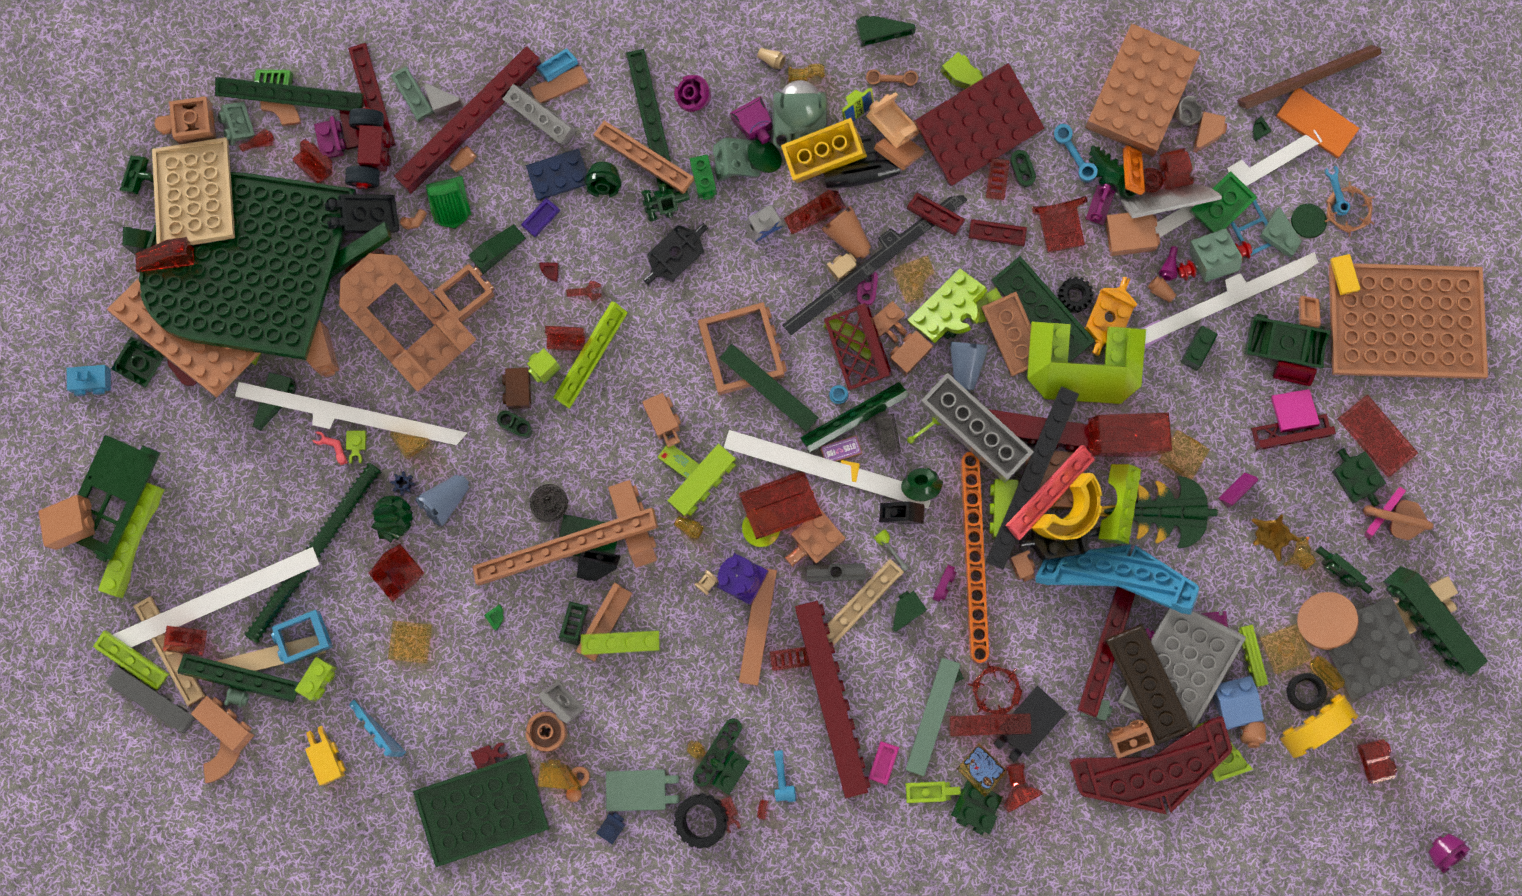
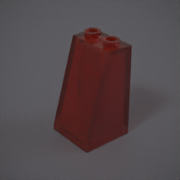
(1129, 435)

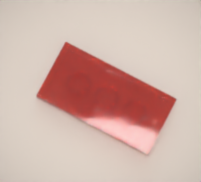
(1377, 436)

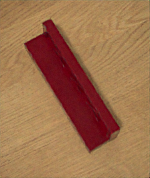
(1291, 438)

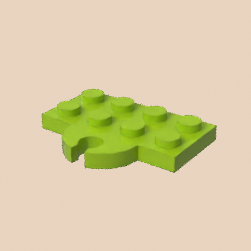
(949, 307)

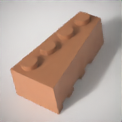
(625, 502)

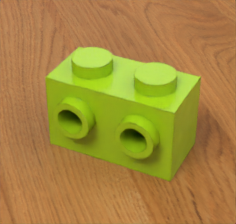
(542, 366)
(315, 679)

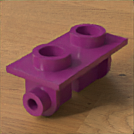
(1100, 204)

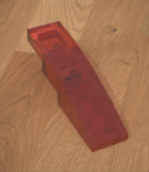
(990, 724)

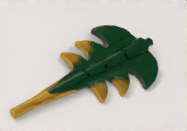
(1187, 512)

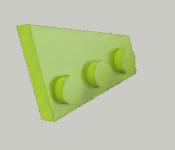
(1231, 766)

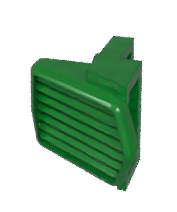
(448, 202)

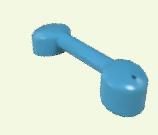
(1063, 136)

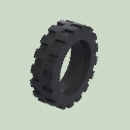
(681, 824)

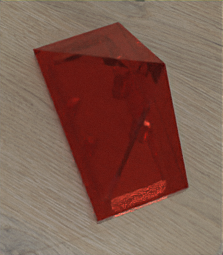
(1020, 795)

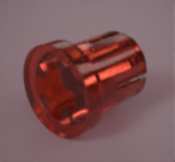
(1016, 773)

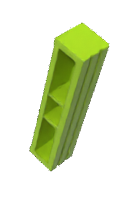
(1253, 656)

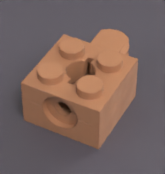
(184, 116)

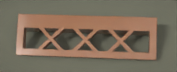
(608, 614)

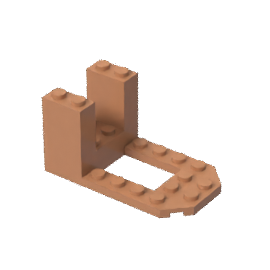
(432, 350)

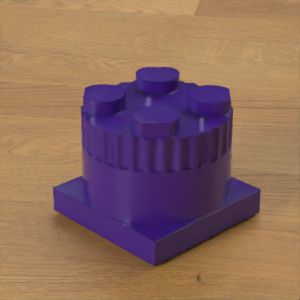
(741, 578)

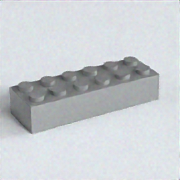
(976, 427)

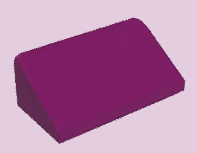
(1238, 489)

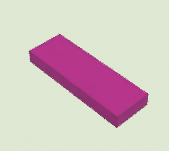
(1389, 507)

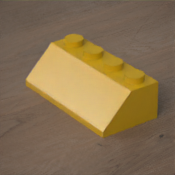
(823, 150)

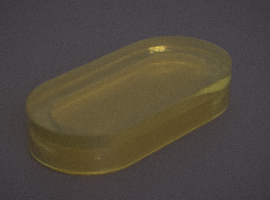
(1327, 673)

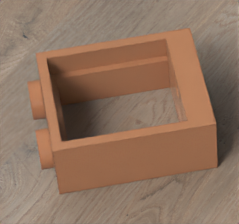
(473, 306)

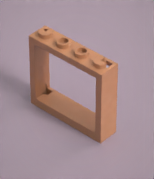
(770, 331)

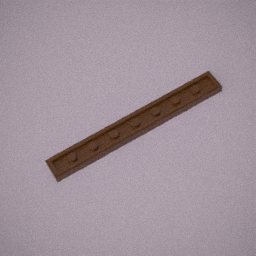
(1309, 76)

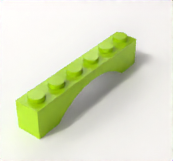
(119, 568)

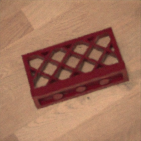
(874, 342)

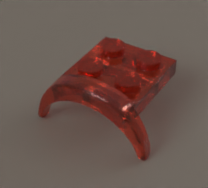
(1061, 225)

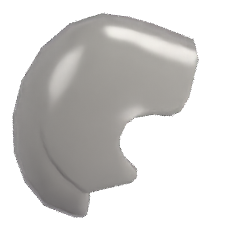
(1188, 104)

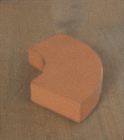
(286, 112)
(220, 765)

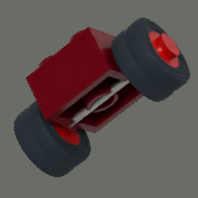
(372, 148)

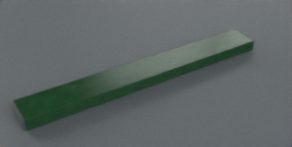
(288, 94)
(648, 105)

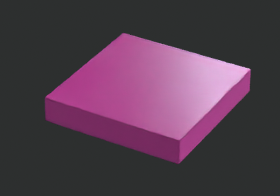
(1295, 410)

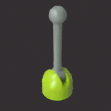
(883, 539)

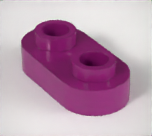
(869, 289)
(948, 576)

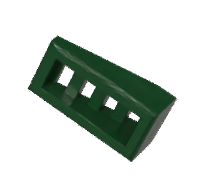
(571, 639)

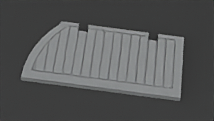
(1168, 200)

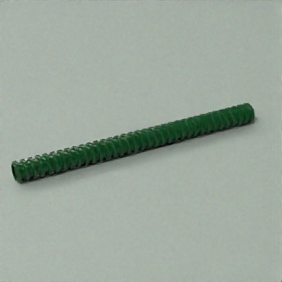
(319, 543)

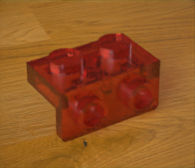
(313, 162)

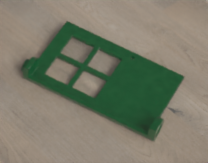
(121, 473)

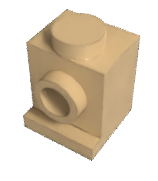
(842, 266)

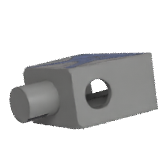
(764, 223)

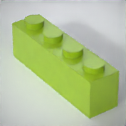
(702, 480)

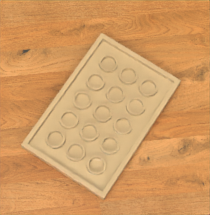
(193, 192)

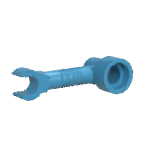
(1338, 193)
(784, 792)

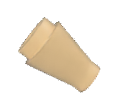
(772, 58)

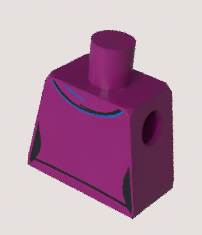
(753, 120)

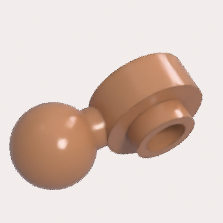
(575, 795)

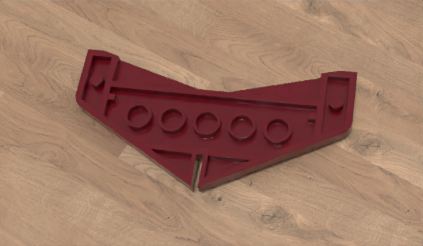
(1169, 773)

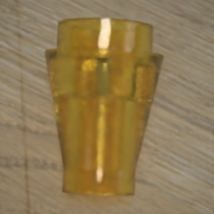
(691, 528)

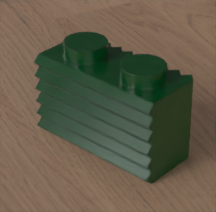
(1199, 348)

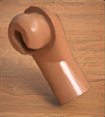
(414, 222)

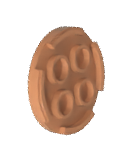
(1328, 620)

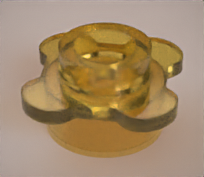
(696, 749)

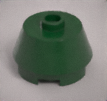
(603, 179)

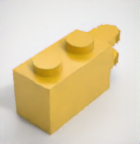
(324, 758)

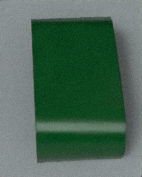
(514, 425)

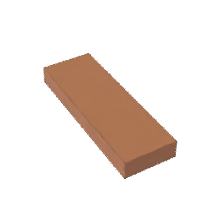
(560, 85)

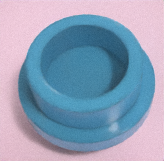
(838, 394)

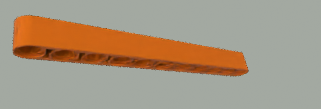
(971, 566)

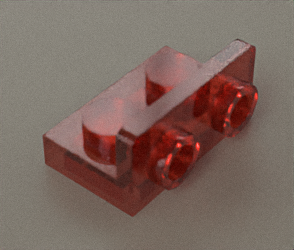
(565, 338)

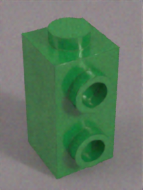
(703, 177)

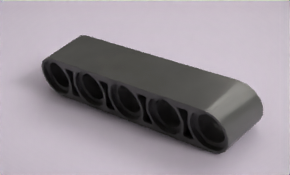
(146, 697)

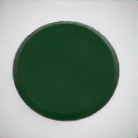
(764, 156)
(1308, 220)

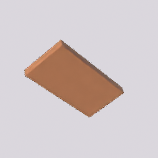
(1010, 330)

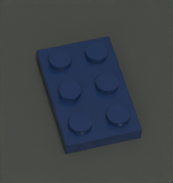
(557, 174)

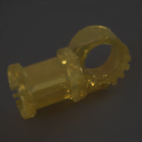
(807, 72)

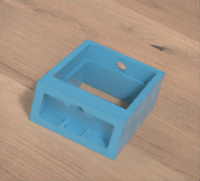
(320, 630)

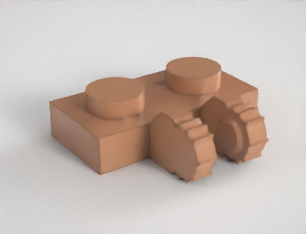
(888, 318)

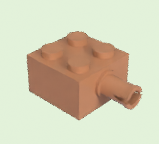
(815, 539)

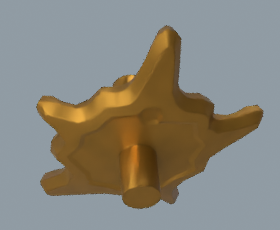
(1273, 535)

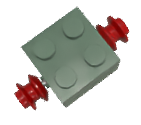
(1214, 256)

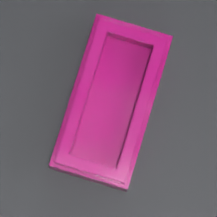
(883, 763)

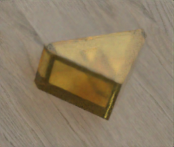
(409, 444)

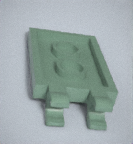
(639, 790)

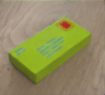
(678, 461)

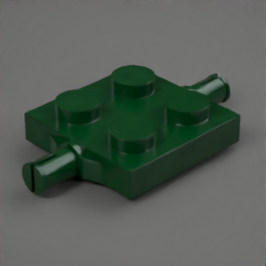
(1359, 477)
(1347, 573)

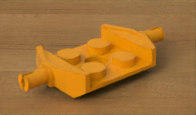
(1116, 302)

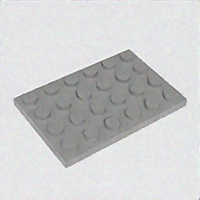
(1195, 657)

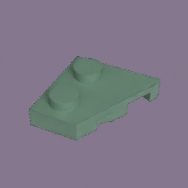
(1281, 234)

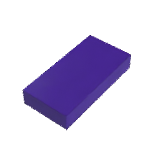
(540, 217)

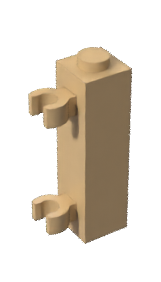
(1444, 590)

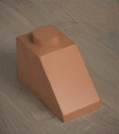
(1209, 130)

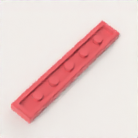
(1050, 492)

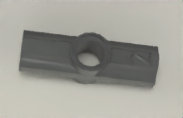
(822, 573)

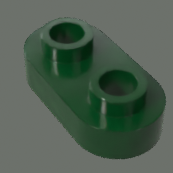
(1022, 169)

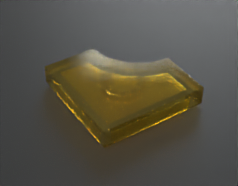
(912, 277)

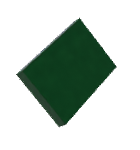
(574, 524)

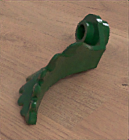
(1109, 171)

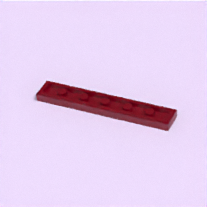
(368, 82)

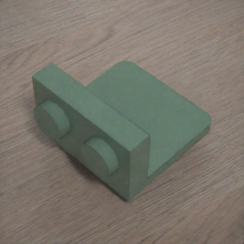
(733, 159)

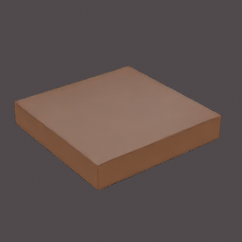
(901, 156)

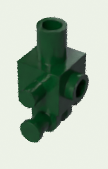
(663, 201)

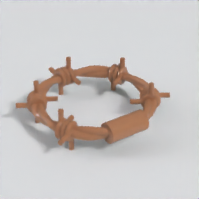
(1331, 216)

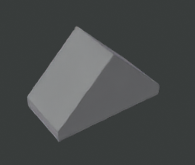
(441, 100)

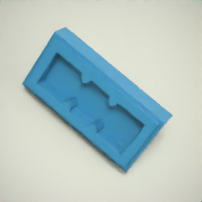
(557, 65)

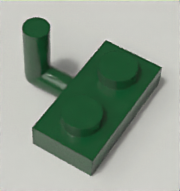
(135, 174)
(729, 772)

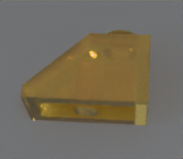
(557, 776)

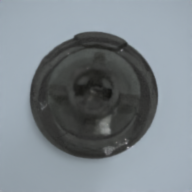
(548, 503)

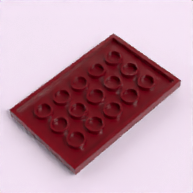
(979, 124)

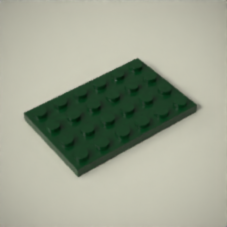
(481, 810)

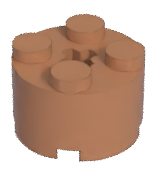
(536, 727)

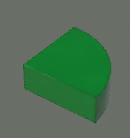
(495, 617)

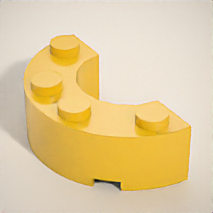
(1082, 516)
(1319, 729)

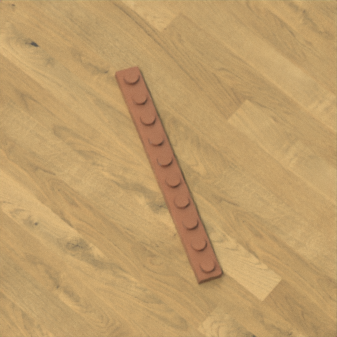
(565, 546)

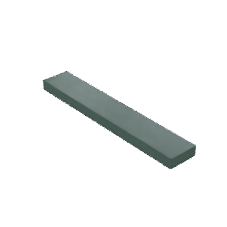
(932, 716)

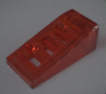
(997, 163)
(788, 651)

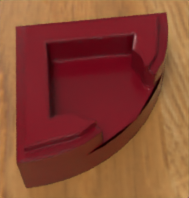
(550, 270)

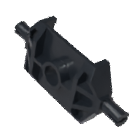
(670, 267)
(1049, 549)

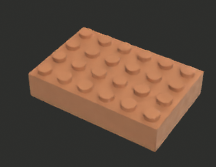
(1142, 90)

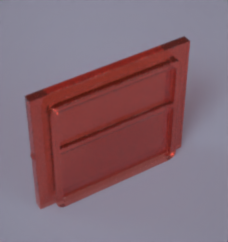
(780, 504)

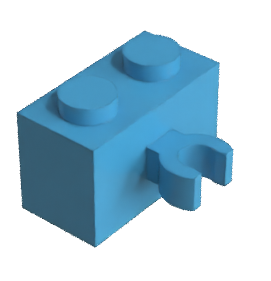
(89, 379)

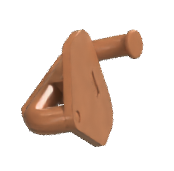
(1406, 519)

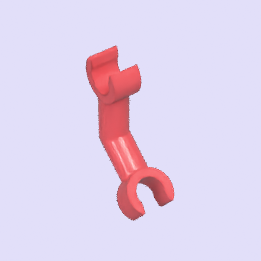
(340, 456)

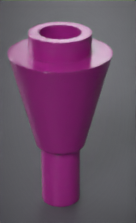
(1169, 268)

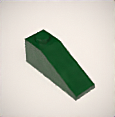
(879, 29)
(496, 248)
(268, 411)

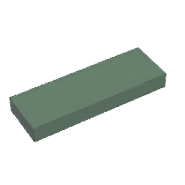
(412, 94)

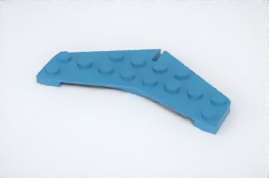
(1115, 567)

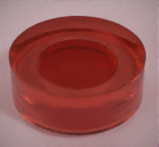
(763, 809)

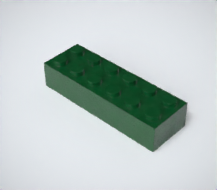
(1435, 621)

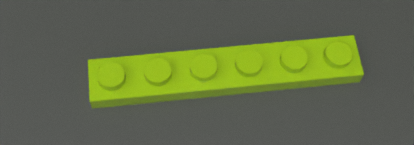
(590, 355)

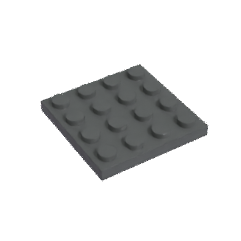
(1378, 652)

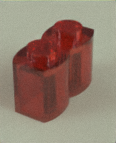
(1377, 761)

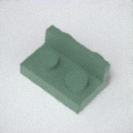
(235, 122)

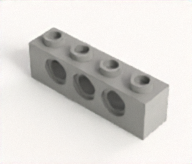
(539, 114)

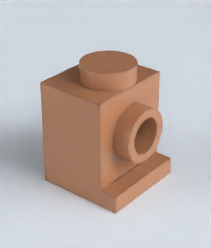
(1023, 566)

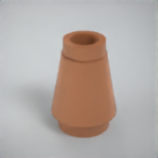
(463, 159)
(1160, 288)

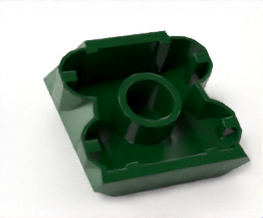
(137, 362)

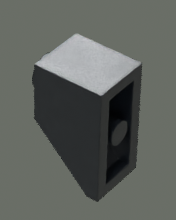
(902, 513)
(596, 564)

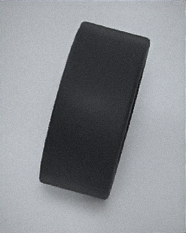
(1322, 691)

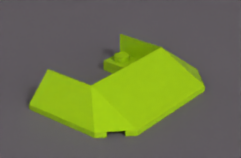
(1093, 382)

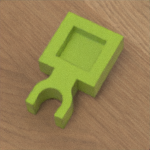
(355, 442)

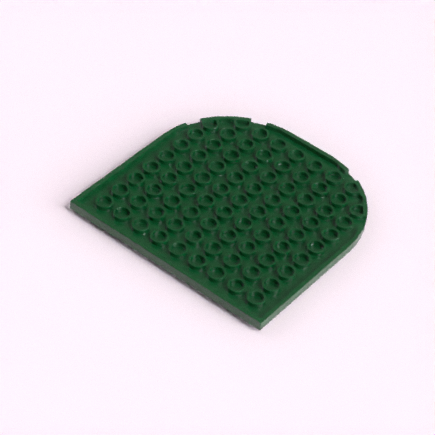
(263, 284)

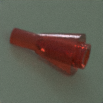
(262, 139)

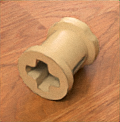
(706, 582)

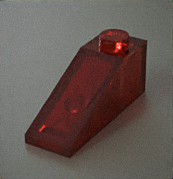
(815, 211)
(166, 254)

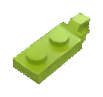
(930, 792)

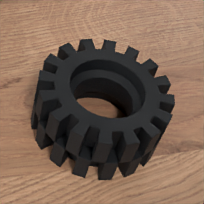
(1083, 287)

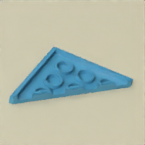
(382, 738)

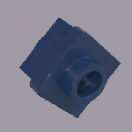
(611, 827)

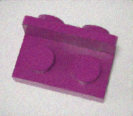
(329, 138)

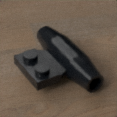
(862, 171)

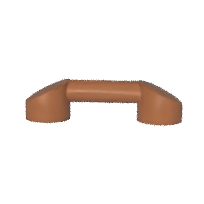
(910, 78)

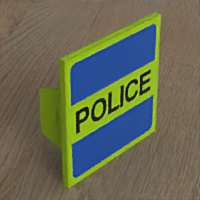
(857, 104)

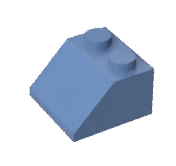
(1238, 702)

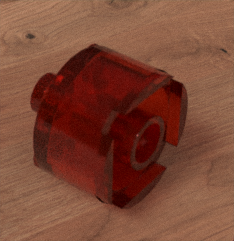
(1176, 168)

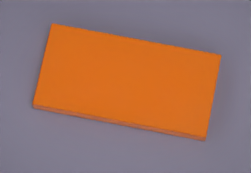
(1307, 113)

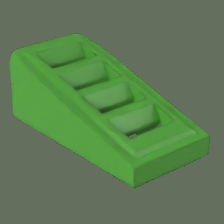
(287, 74)

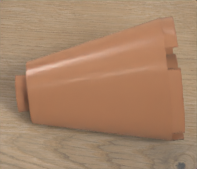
(848, 233)

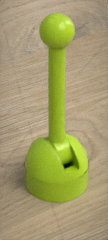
(910, 439)

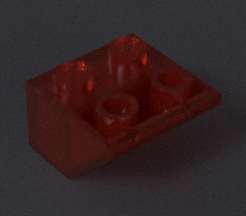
(396, 572)

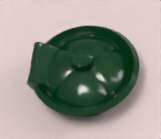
(921, 485)

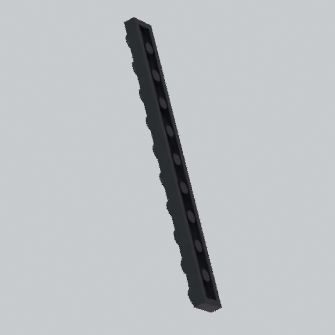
(1033, 473)

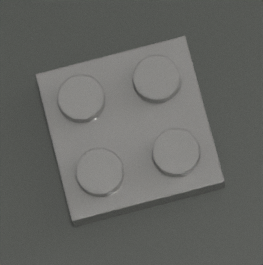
(561, 702)

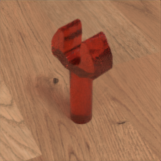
(586, 291)

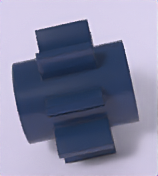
(399, 479)

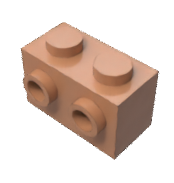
(1130, 738)

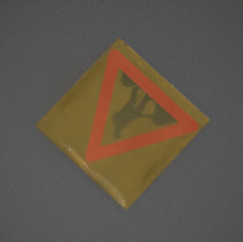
(1185, 456)

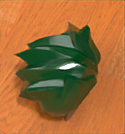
(392, 517)

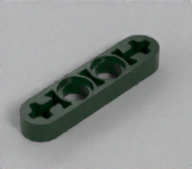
(714, 750)

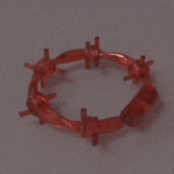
(1016, 696)

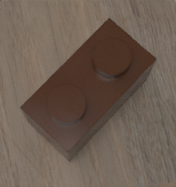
(517, 388)

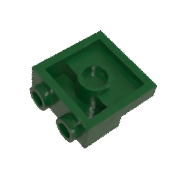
(976, 809)

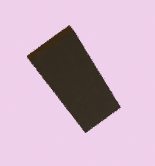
(1149, 684)

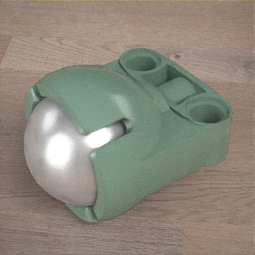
(798, 111)

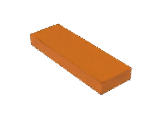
(1133, 170)

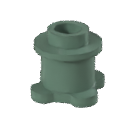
(236, 697)

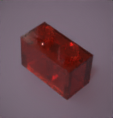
(184, 640)

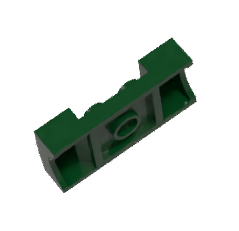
(1286, 341)

